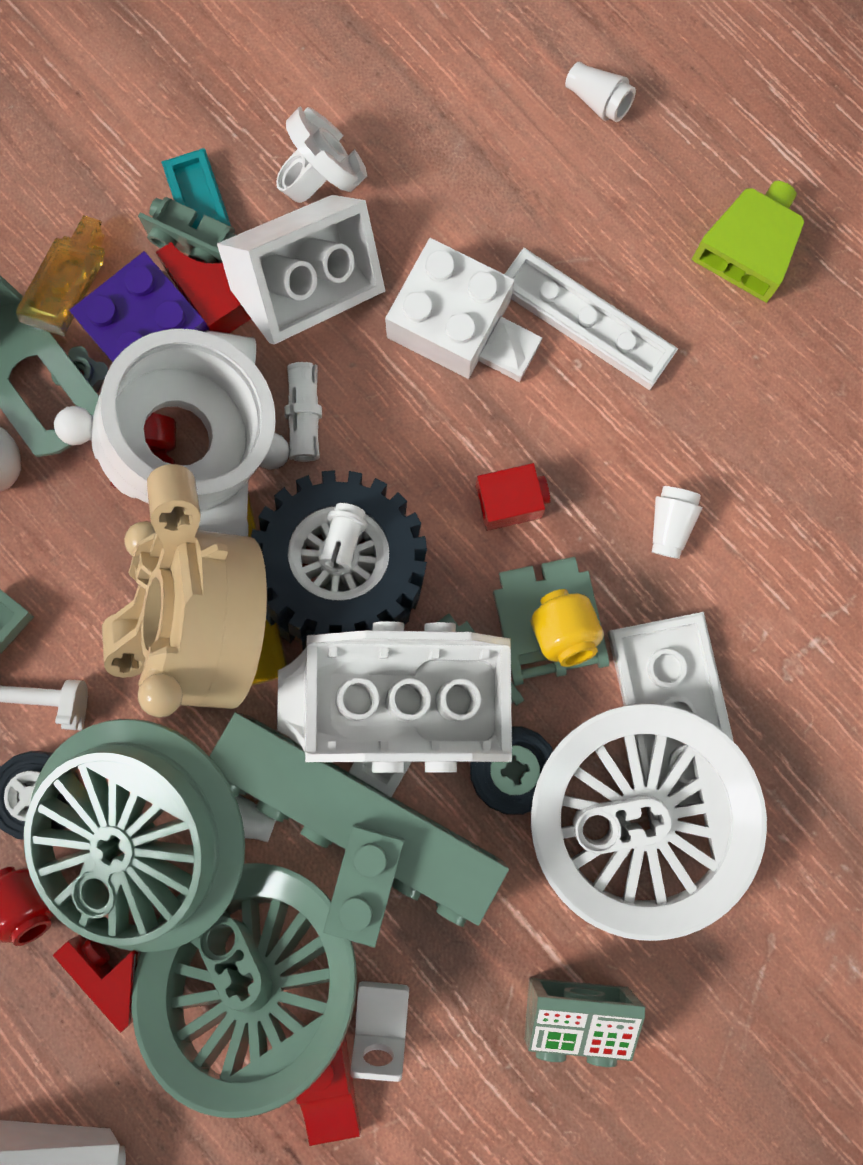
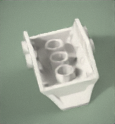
(399, 697)

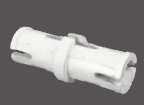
(303, 411)

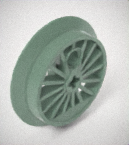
(106, 821)
(294, 1061)

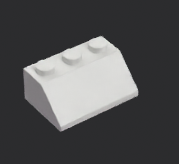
(304, 266)

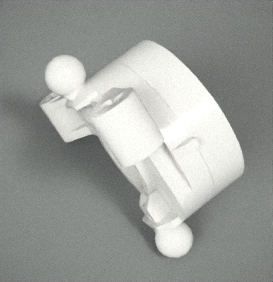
(201, 373)

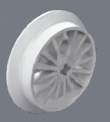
(730, 807)

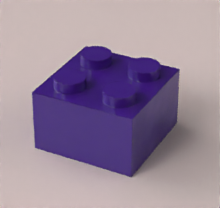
(134, 305)

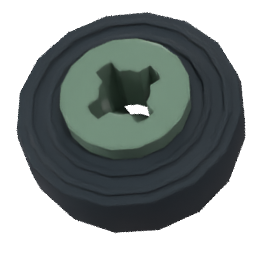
(499, 783)

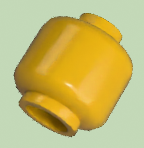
(567, 628)

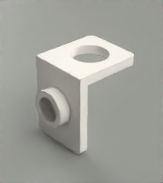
(380, 1026)

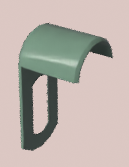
(22, 341)

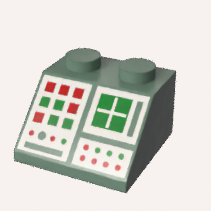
(582, 1021)

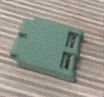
(522, 597)

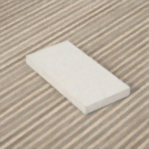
(674, 667)

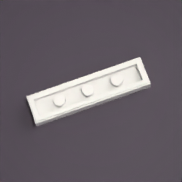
(589, 319)

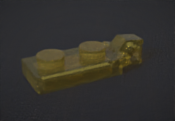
(63, 278)

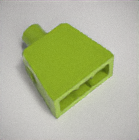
(753, 240)

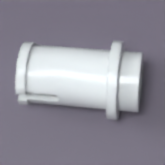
(343, 534)

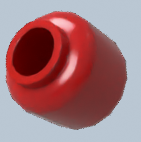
(22, 910)

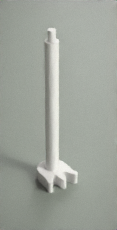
(70, 701)

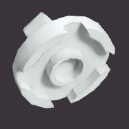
(317, 158)

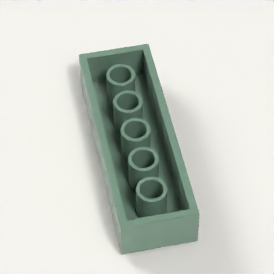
(333, 800)

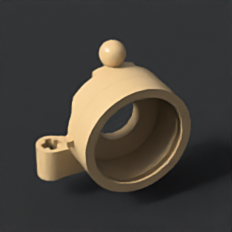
(196, 605)

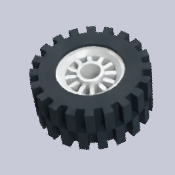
(393, 538)

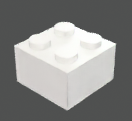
(448, 307)

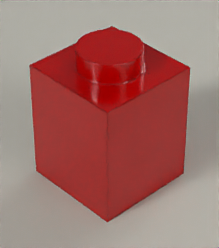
(512, 496)

